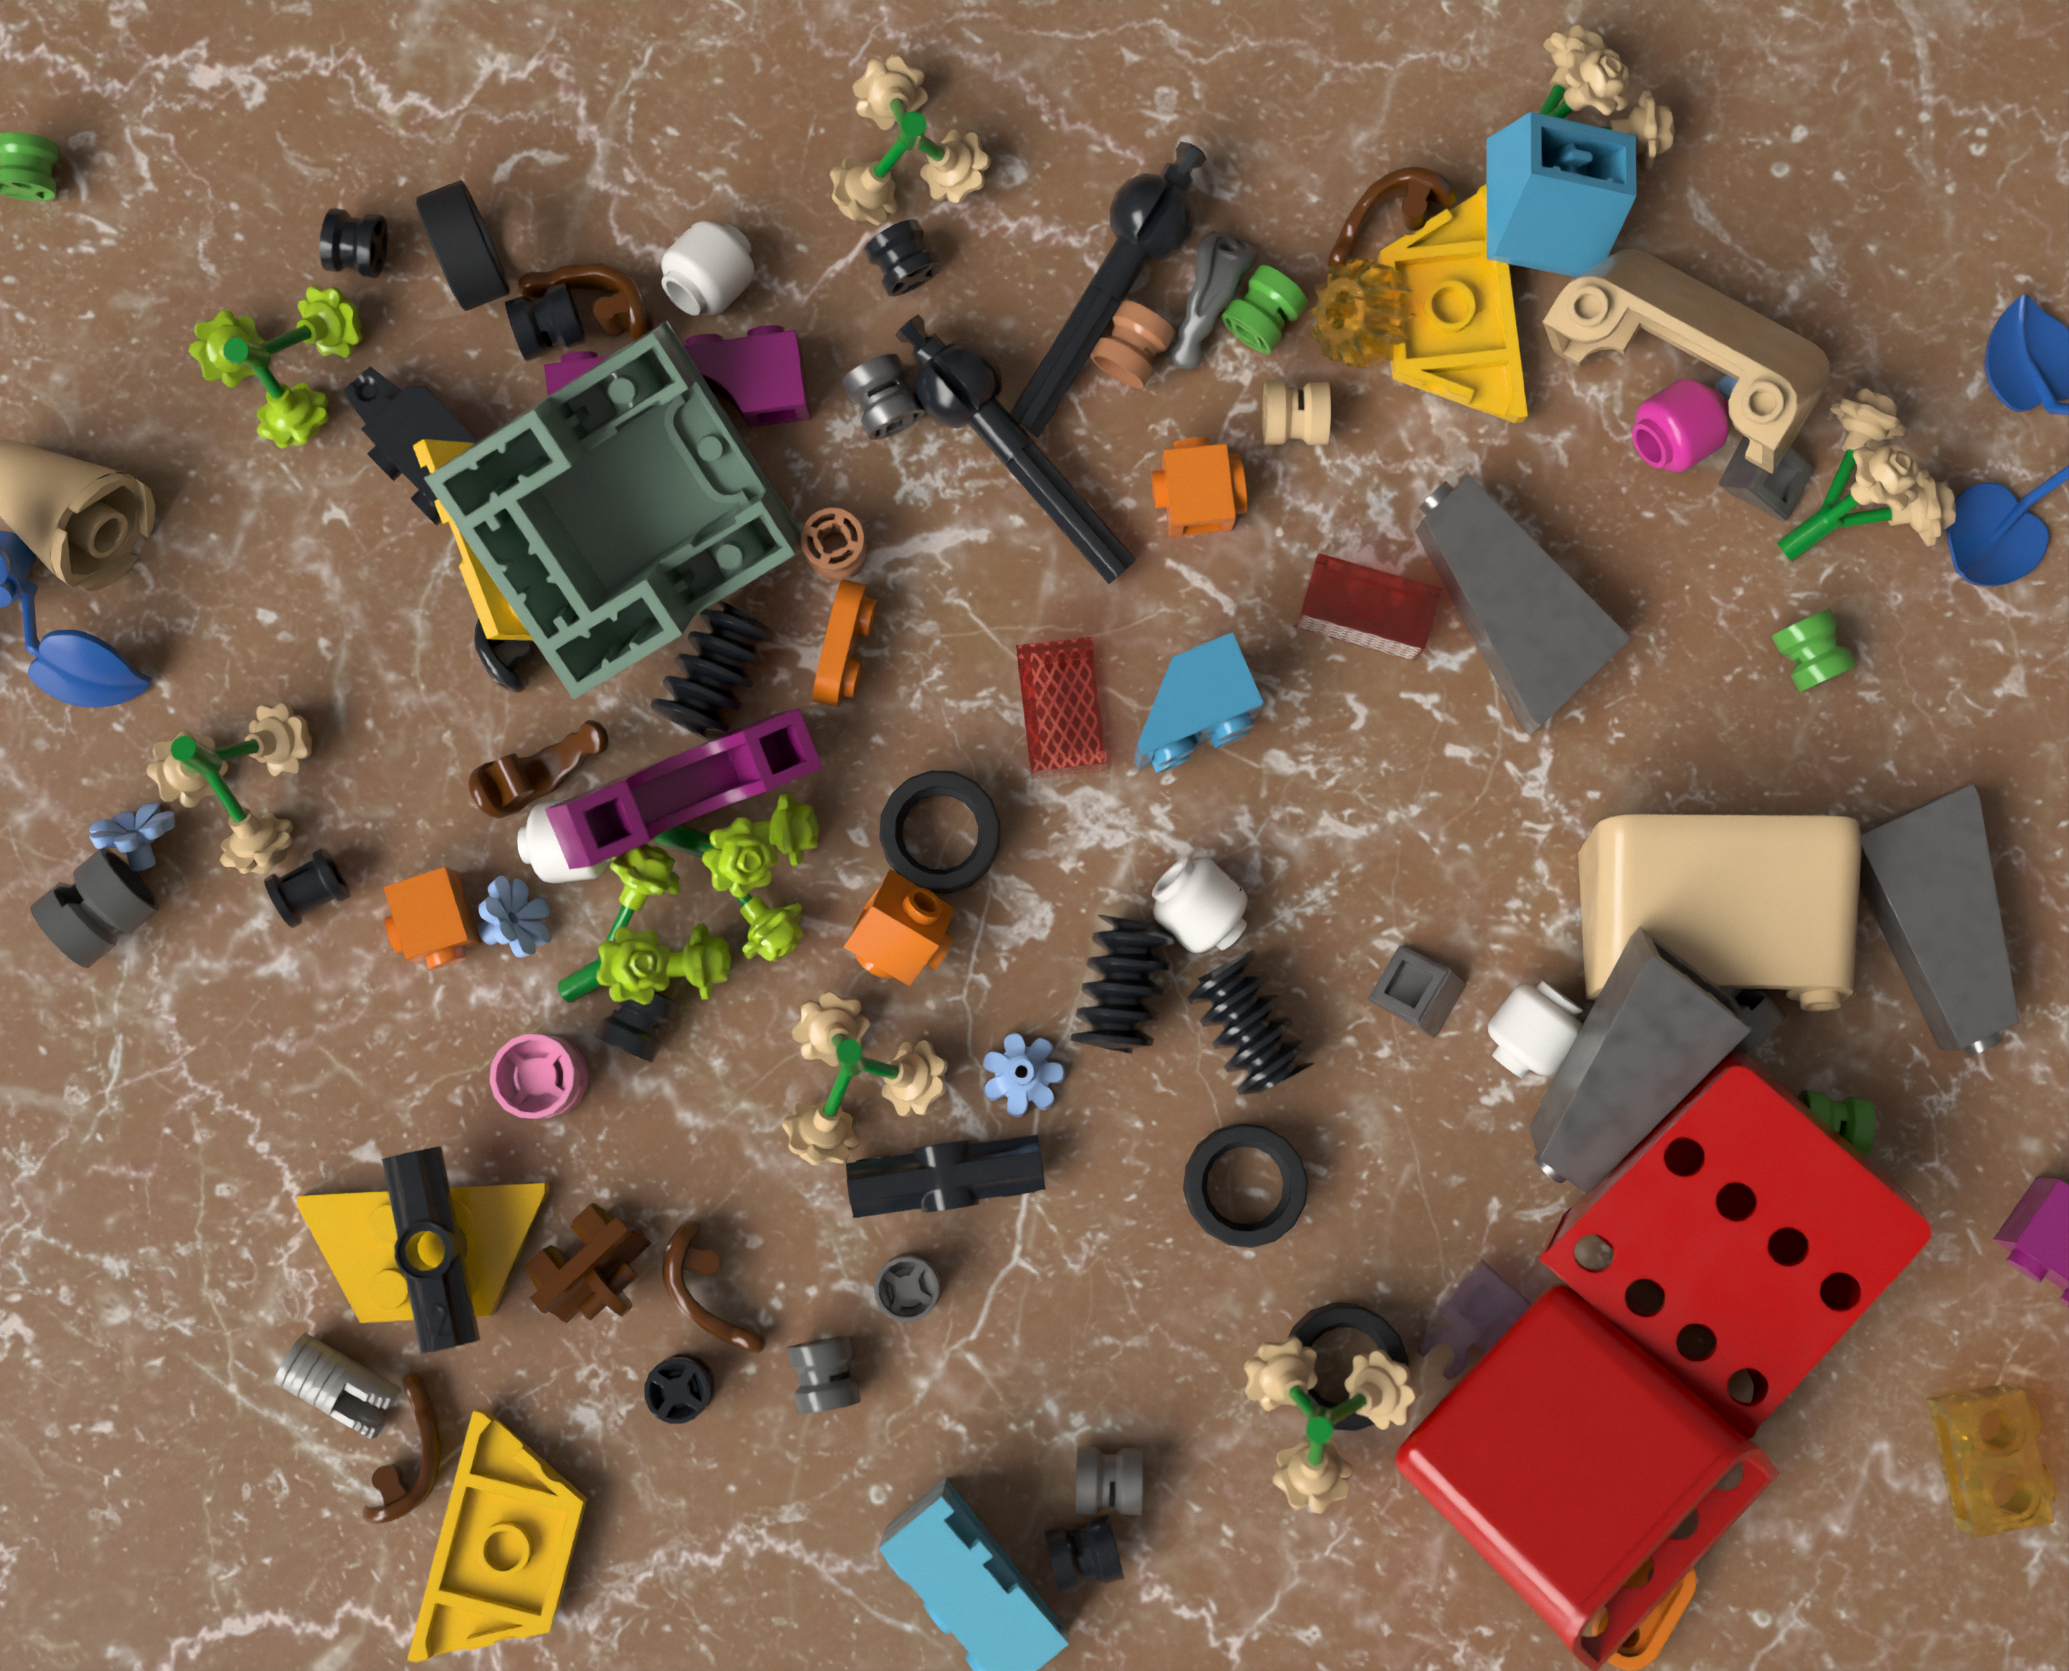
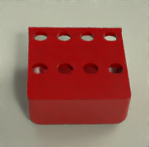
(1748, 1228)
(1576, 1465)

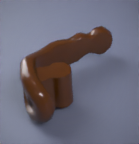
(1418, 187)
(615, 314)
(513, 782)
(682, 1256)
(388, 1479)

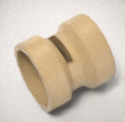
(1296, 413)

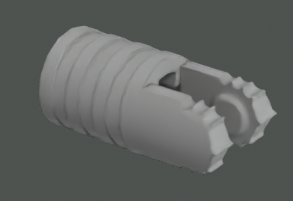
(337, 1385)

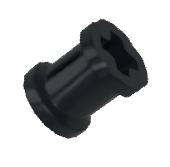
(307, 888)

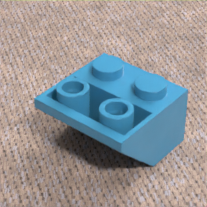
(1557, 193)
(1200, 700)

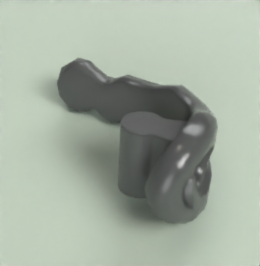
(1220, 268)

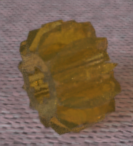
(1361, 313)

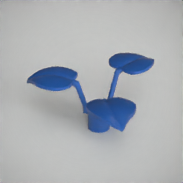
(2024, 366)
(67, 662)

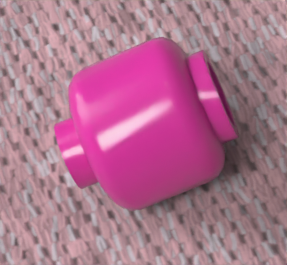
(1681, 425)

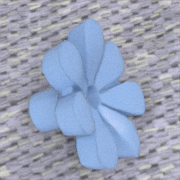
(133, 834)
(512, 918)
(1031, 1087)

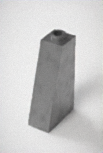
(1517, 603)
(1942, 918)
(1633, 1061)

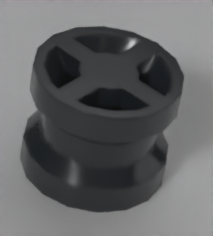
(353, 242)
(902, 257)
(672, 1398)

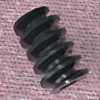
(714, 670)
(1123, 985)
(1248, 1025)

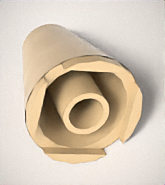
(73, 513)

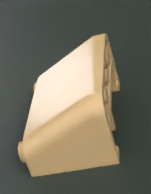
(1775, 368)
(1730, 896)

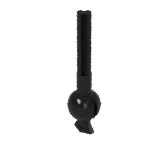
(1151, 221)
(962, 388)

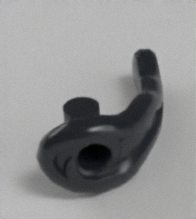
(503, 659)

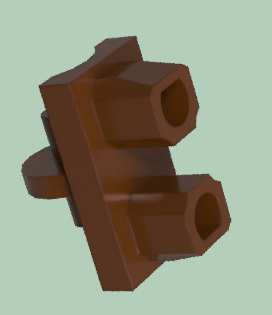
(594, 1274)

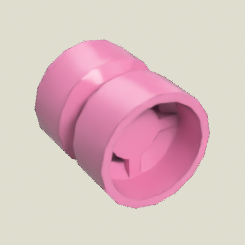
(539, 1076)

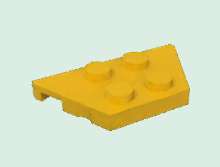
(1465, 318)
(360, 1237)
(499, 1546)

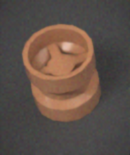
(1133, 343)
(834, 556)

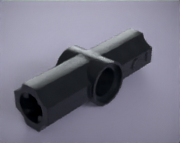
(945, 1176)
(438, 1294)

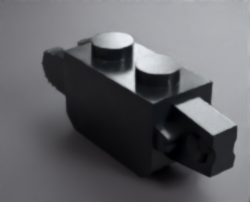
(398, 421)

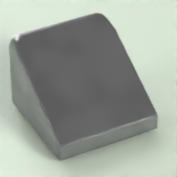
(1768, 492)
(1417, 991)

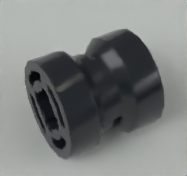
(545, 321)
(636, 1024)
(1084, 1555)

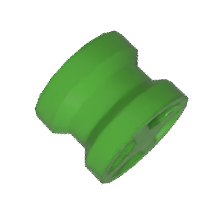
(27, 166)

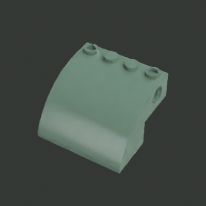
(617, 510)

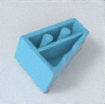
(971, 1584)

